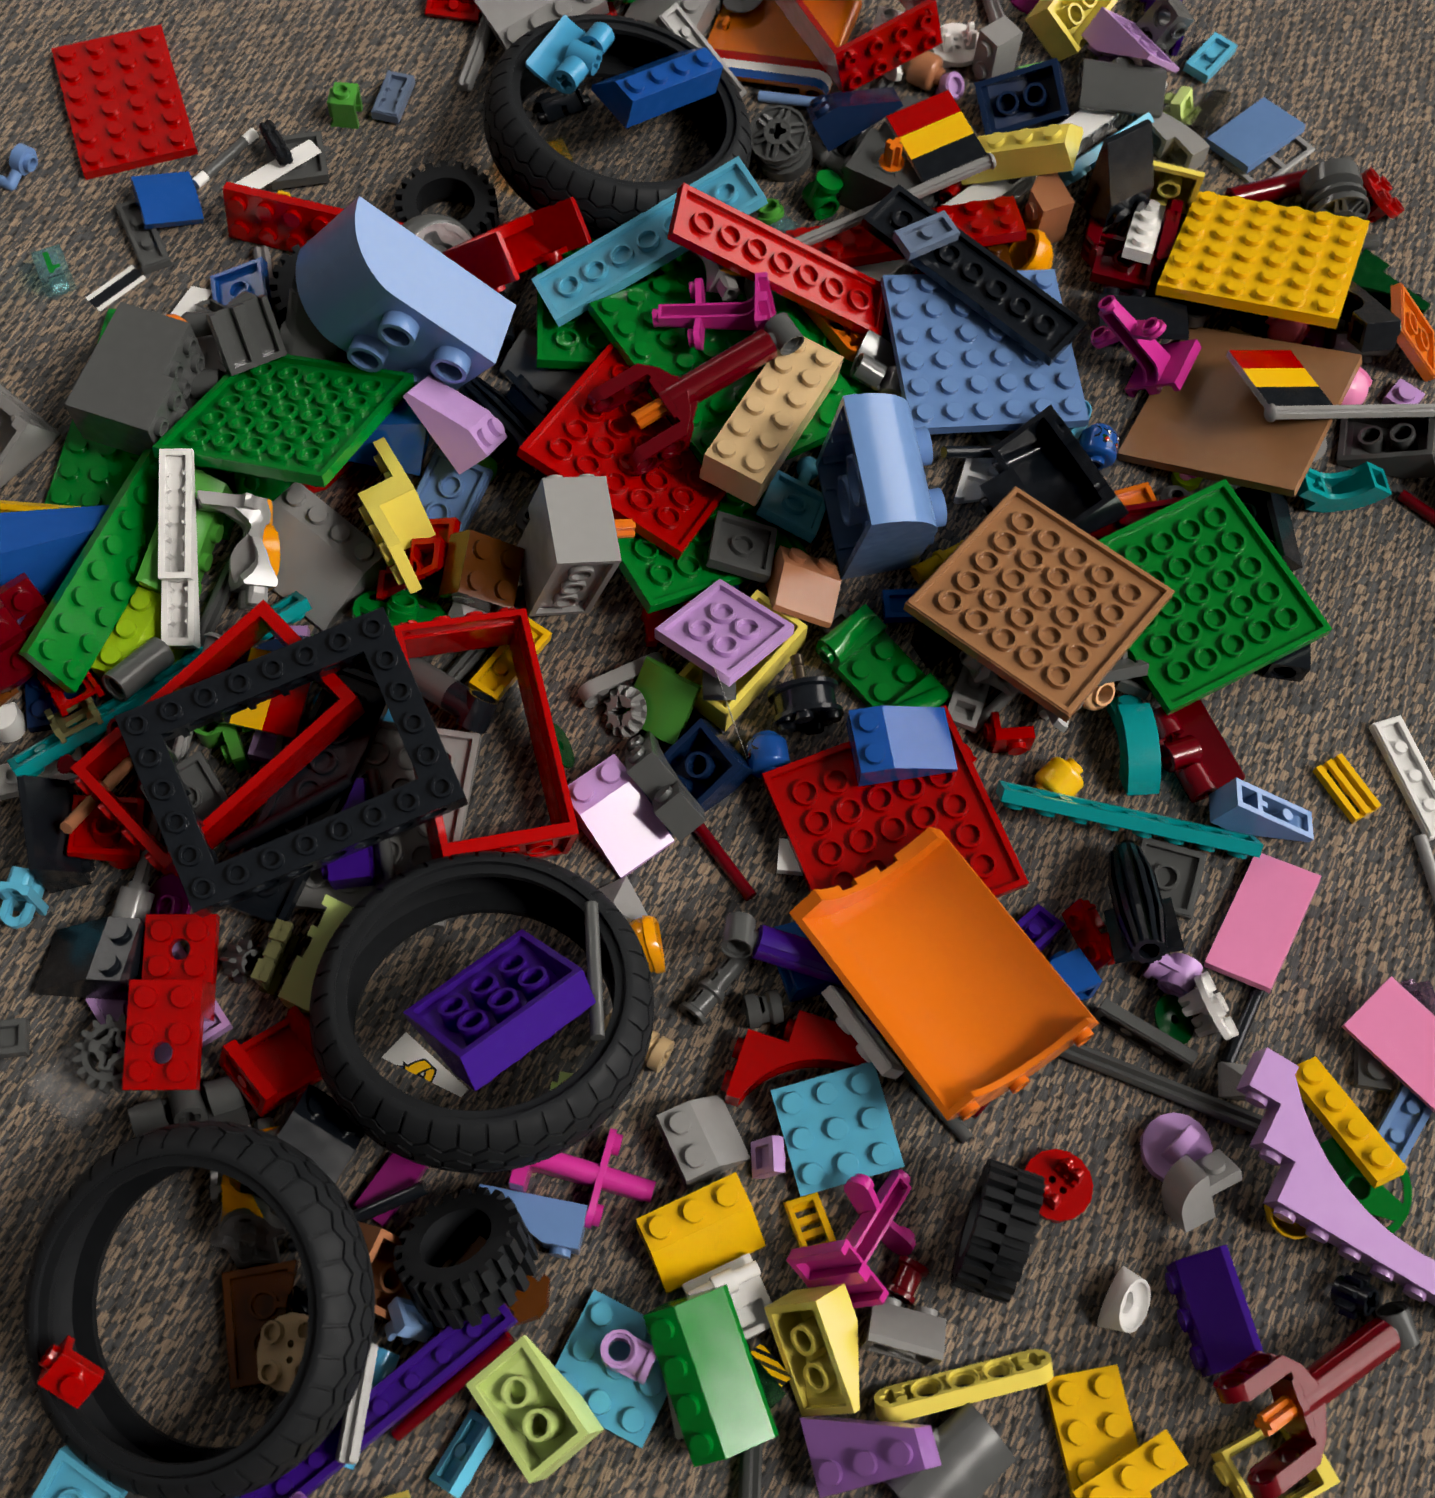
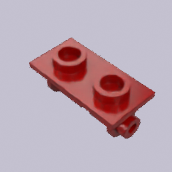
(1084, 925)

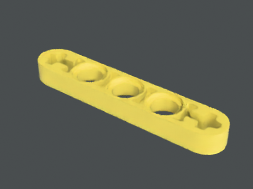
(1021, 1372)

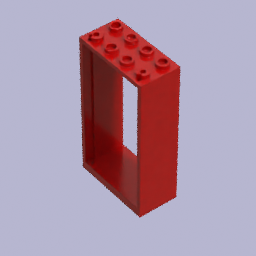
(874, 51)
(487, 630)
(264, 783)

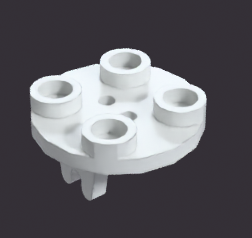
(957, 44)
(1213, 1008)

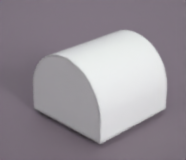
(12, 723)

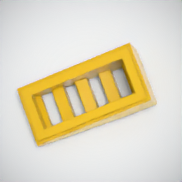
(803, 1203)

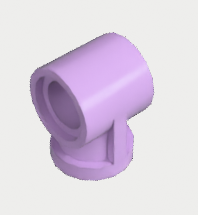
(1174, 973)
(638, 1363)

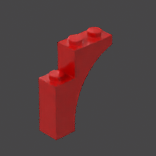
(811, 1044)

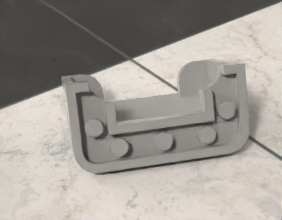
(22, 435)

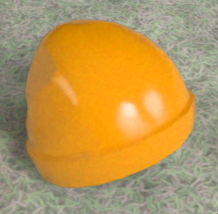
(1032, 253)
(649, 936)

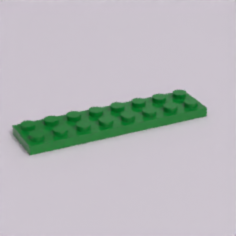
(98, 582)

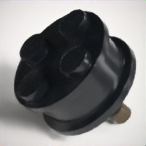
(804, 702)

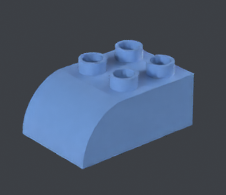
(398, 300)
(878, 485)

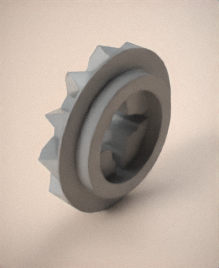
(633, 720)

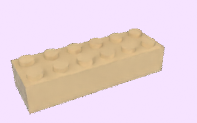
(770, 421)

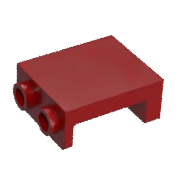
(273, 1063)

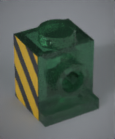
(771, 1374)

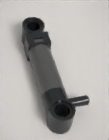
(469, 706)

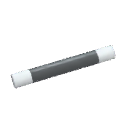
(225, 158)

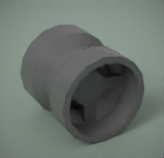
(763, 1009)

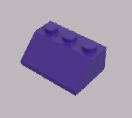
(1212, 1310)

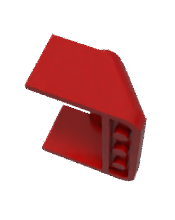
(522, 243)

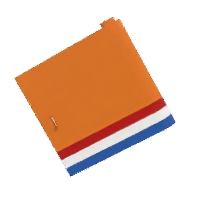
(769, 50)

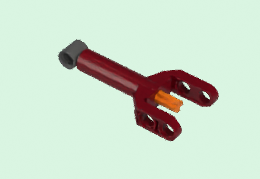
(681, 394)
(1304, 1392)

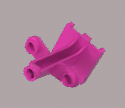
(744, 316)
(1157, 363)
(590, 1175)
(847, 1259)

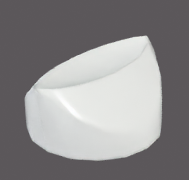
(1125, 1302)

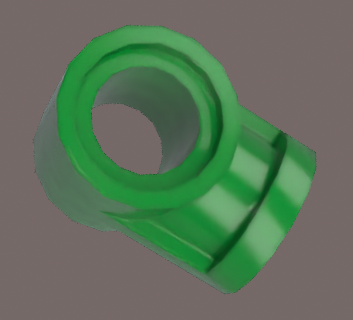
(821, 193)

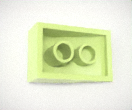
(533, 1409)

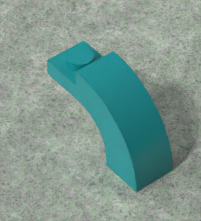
(1344, 489)
(1137, 744)

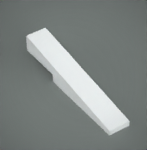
(178, 549)

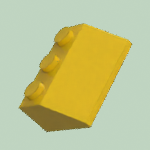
(700, 1232)

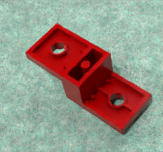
(171, 1003)

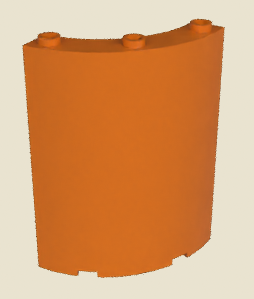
(945, 975)

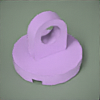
(1171, 1138)

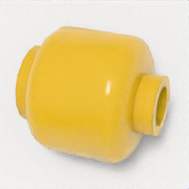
(1060, 776)

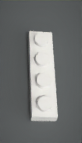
(1144, 233)

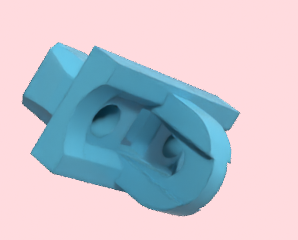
(23, 894)

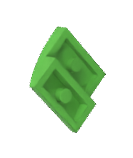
(667, 699)

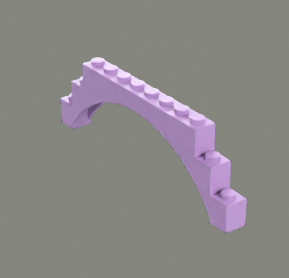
(1311, 1190)

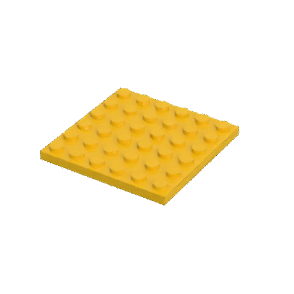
(1264, 259)

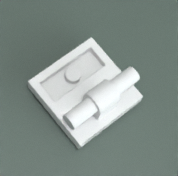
(745, 1290)

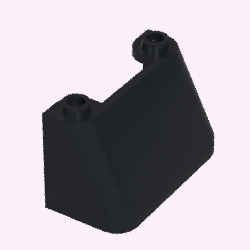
(1059, 472)

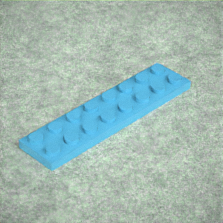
(636, 246)

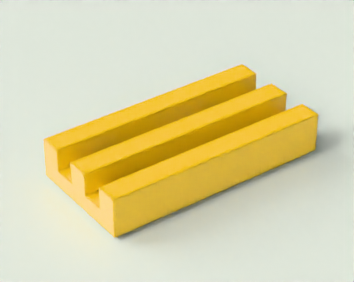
(1351, 785)

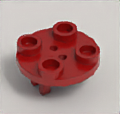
(1379, 190)
(1068, 1173)

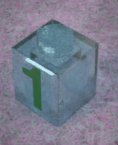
(53, 270)

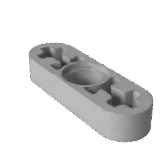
(598, 689)

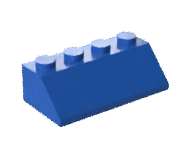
(660, 86)

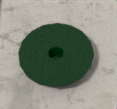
(564, 747)
(1171, 1019)

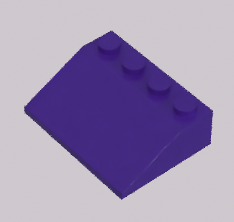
(501, 1008)

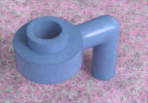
(21, 162)

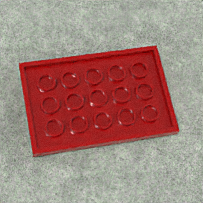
(123, 102)

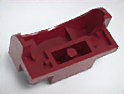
(16, 600)

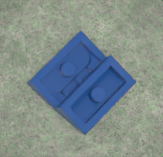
(167, 200)

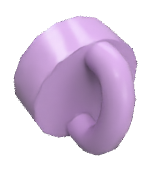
(953, 82)

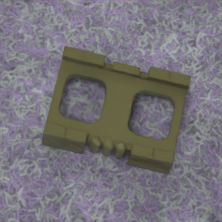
(60, 725)
(276, 954)

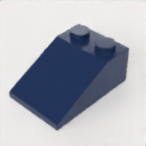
(1023, 98)
(848, 113)
(707, 764)

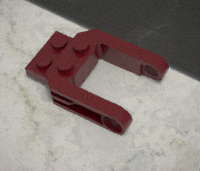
(1105, 251)

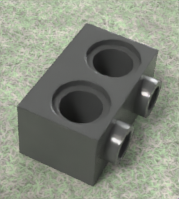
(1165, 23)

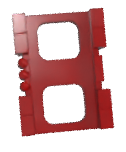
(58, 694)

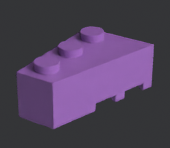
(865, 1452)

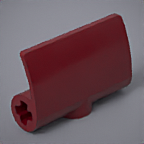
(1195, 751)

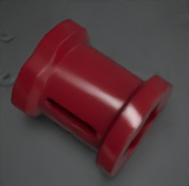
(906, 1280)

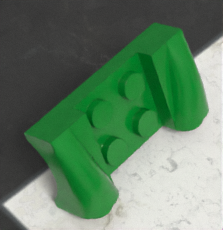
(876, 665)

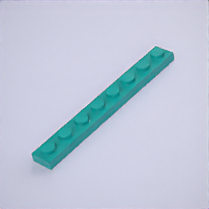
(1140, 822)

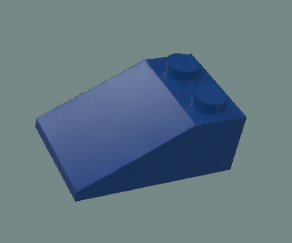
(899, 743)

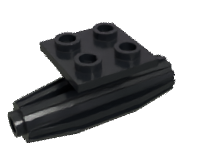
(518, 412)
(1141, 922)

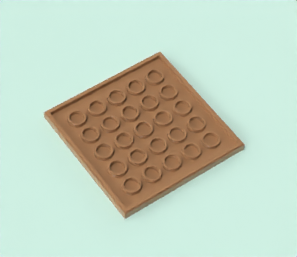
(1219, 425)
(1039, 602)

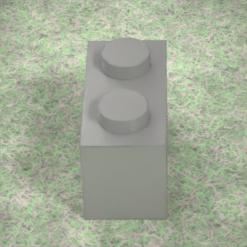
(996, 49)

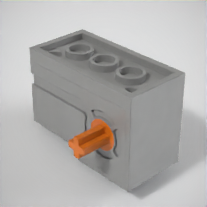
(570, 545)

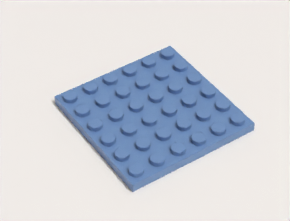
(968, 372)

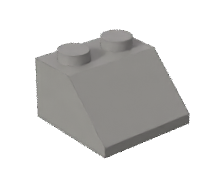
(701, 1139)
(905, 1333)

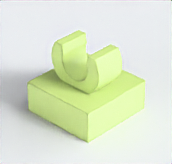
(1180, 104)

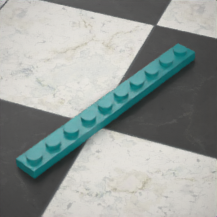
(35, 758)

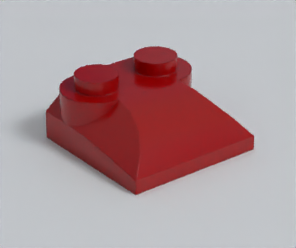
(102, 839)

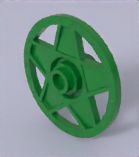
(399, 607)
(1376, 1201)

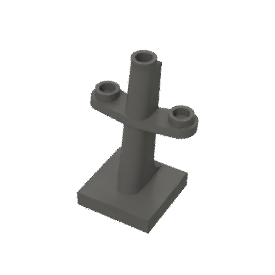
(242, 330)

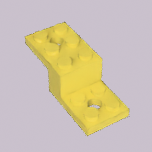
(394, 515)

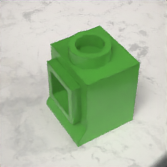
(343, 103)

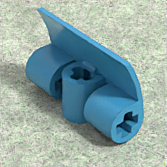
(570, 54)

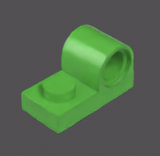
(228, 739)

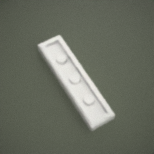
(1408, 770)

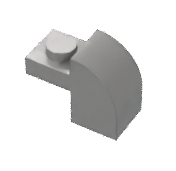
(1190, 1188)

